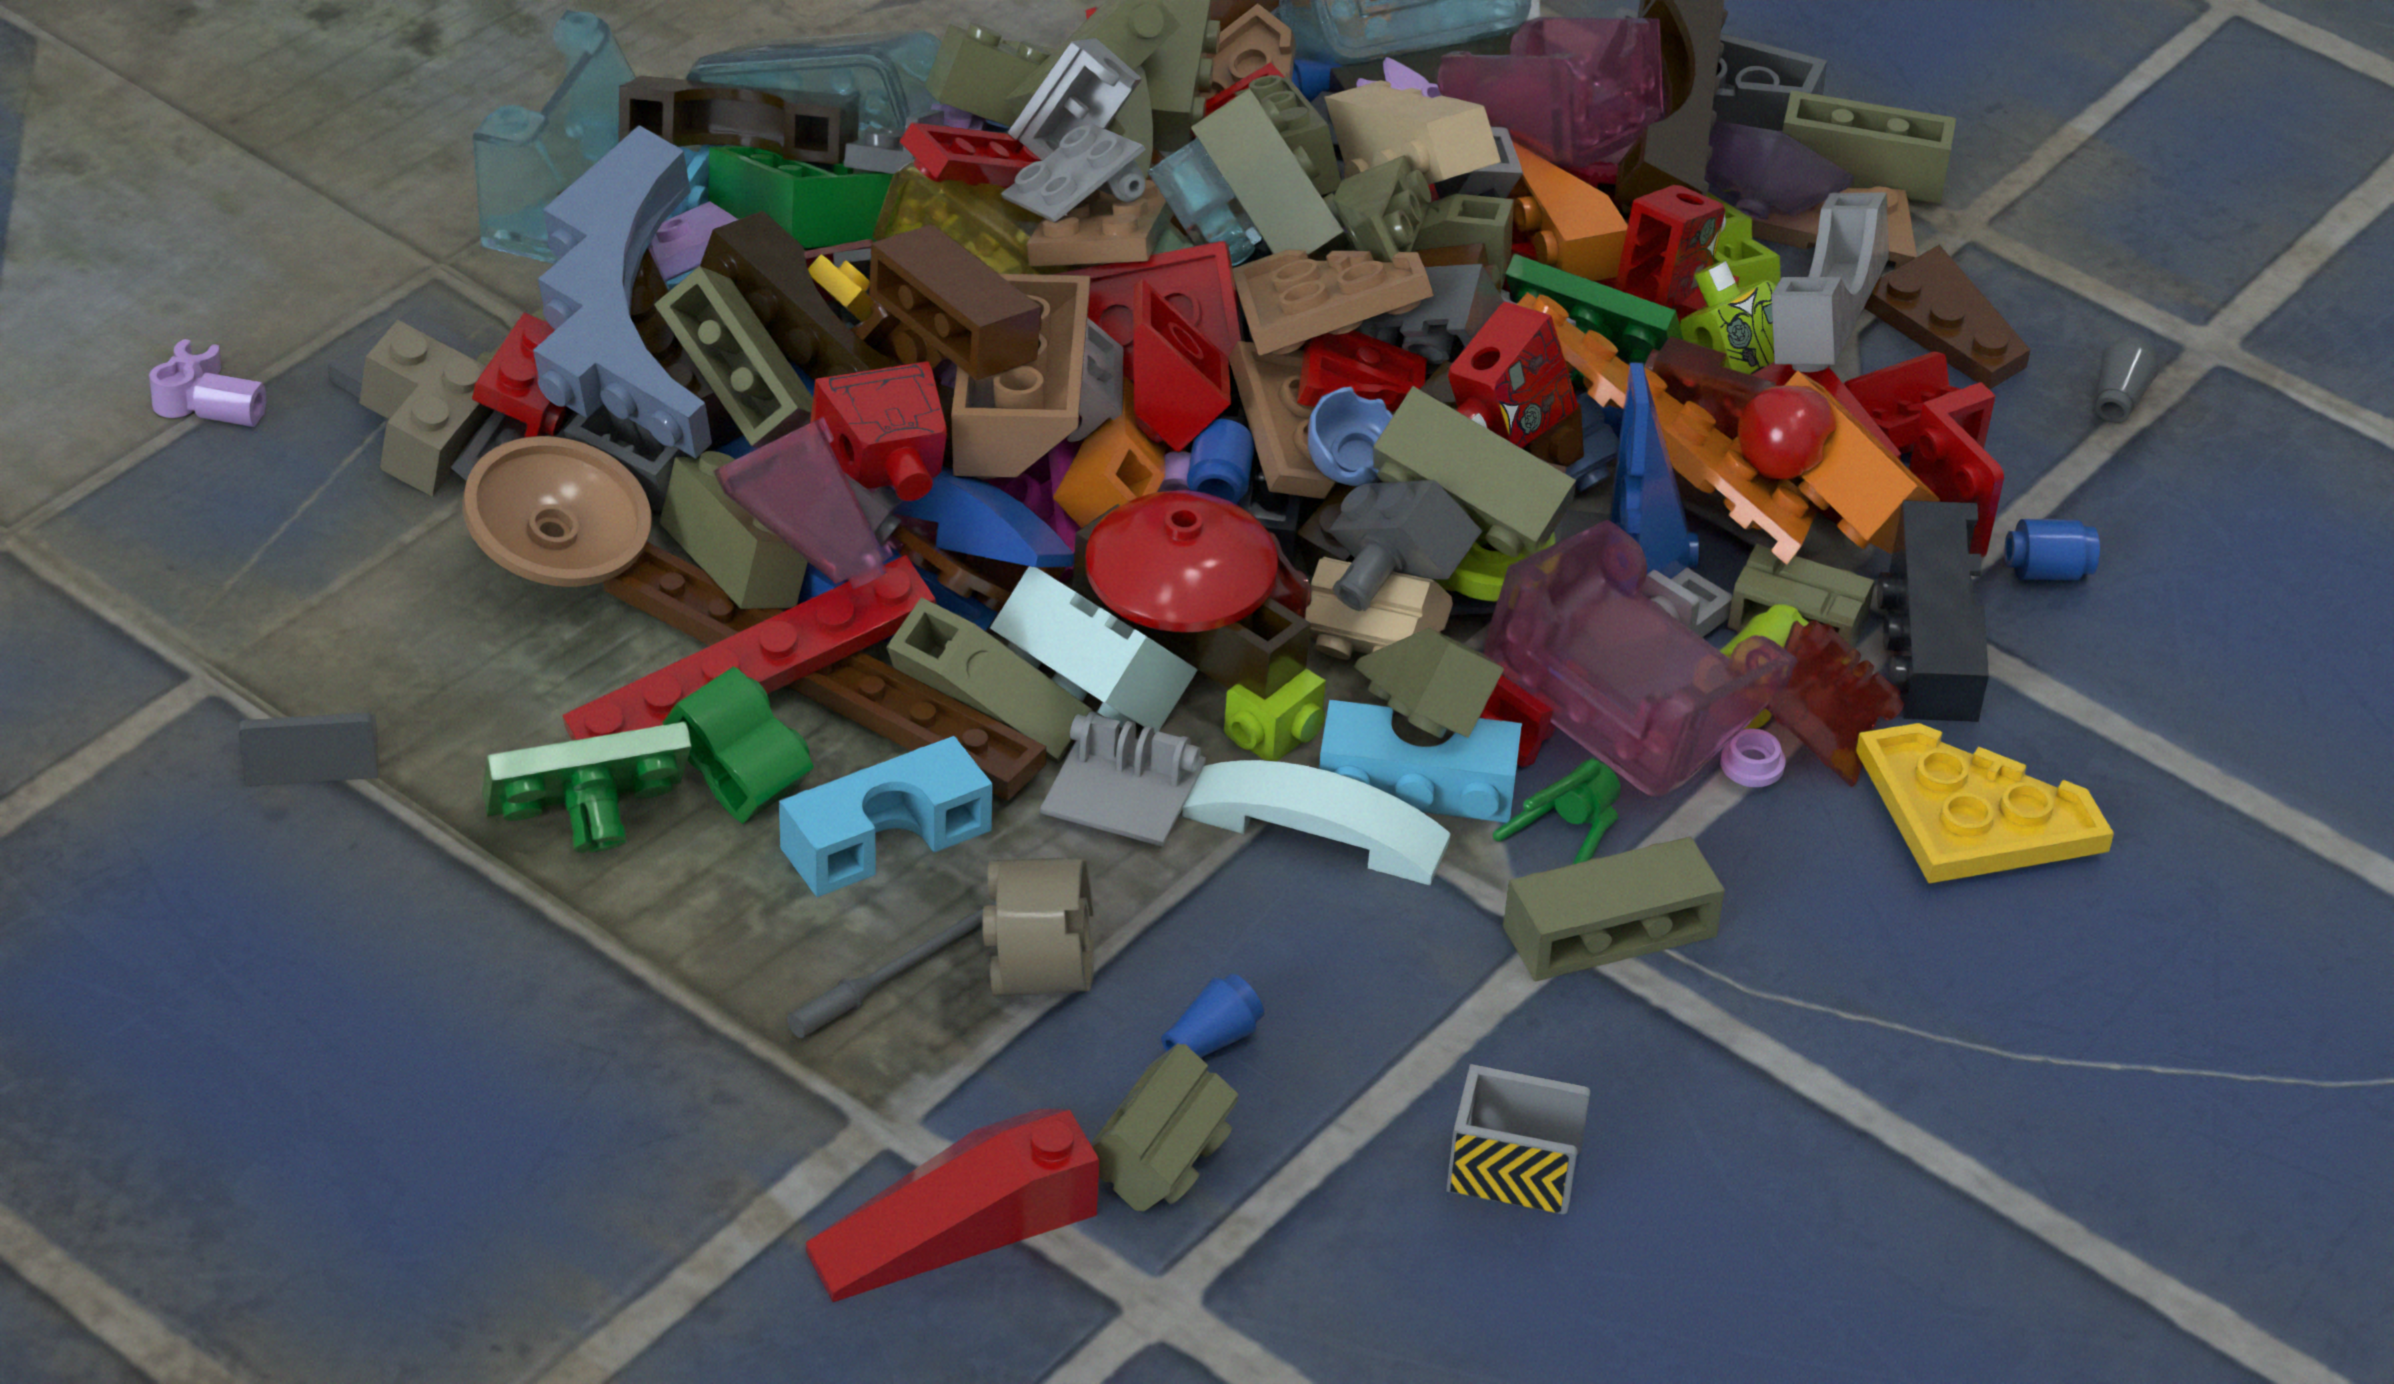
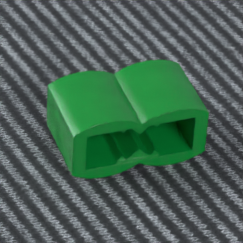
(741, 745)

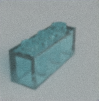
(1205, 201)

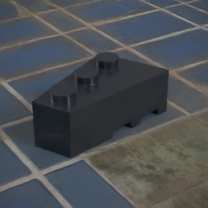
(1934, 613)

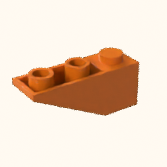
(1567, 219)
(1112, 466)

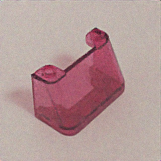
(1568, 87)
(809, 504)
(1620, 666)

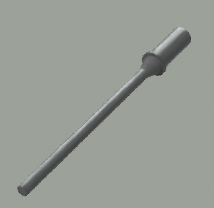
(850, 993)

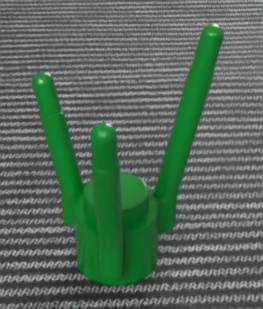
(1579, 799)

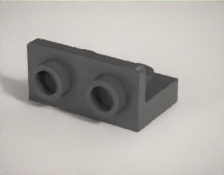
(882, 149)

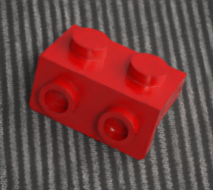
(512, 380)
(1897, 394)

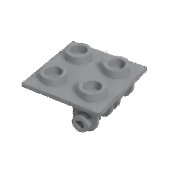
(1084, 162)
(1124, 781)

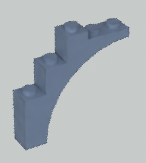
(600, 237)

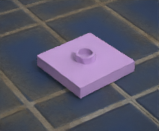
(684, 238)

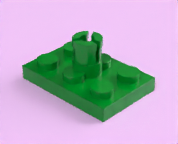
(1624, 319)
(587, 779)

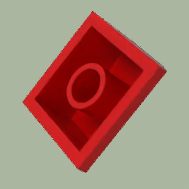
(1177, 372)

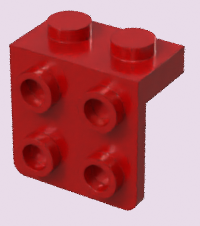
(1953, 459)

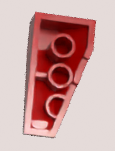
(963, 1202)

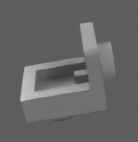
(1689, 599)

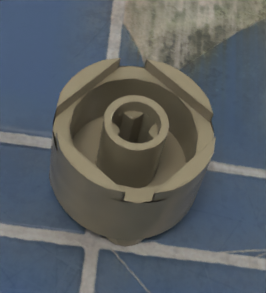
(1039, 926)

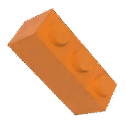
(1859, 478)

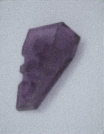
(1770, 171)

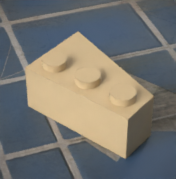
(1435, 134)

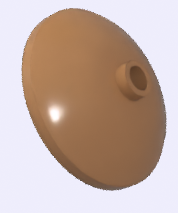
(556, 511)

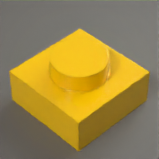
(844, 285)

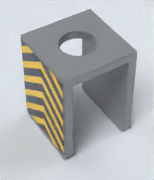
(1517, 1139)

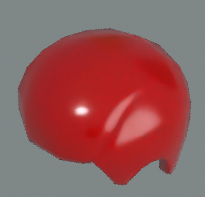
(1785, 430)

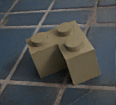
(428, 404)

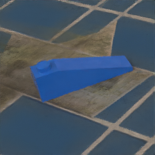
(1645, 487)

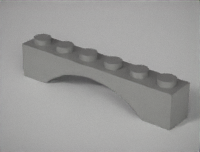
(1820, 310)

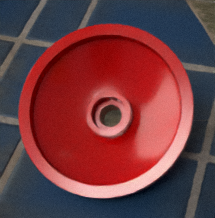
(1181, 561)

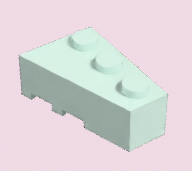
(1092, 651)

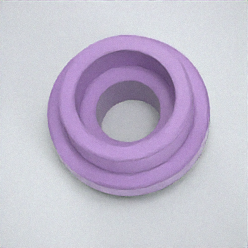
(1753, 758)

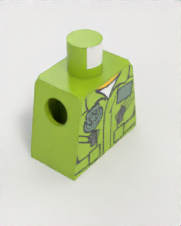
(1733, 320)

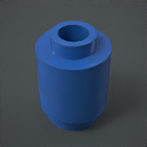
(1221, 460)
(2052, 549)

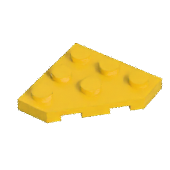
(1976, 809)

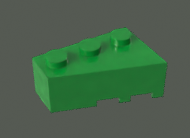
(806, 201)

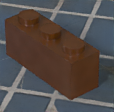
(954, 301)

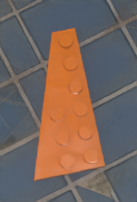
(1692, 441)

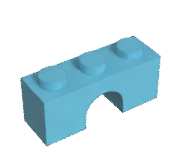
(1453, 779)
(925, 791)

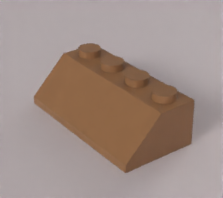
(1025, 411)

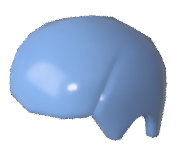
(1343, 436)

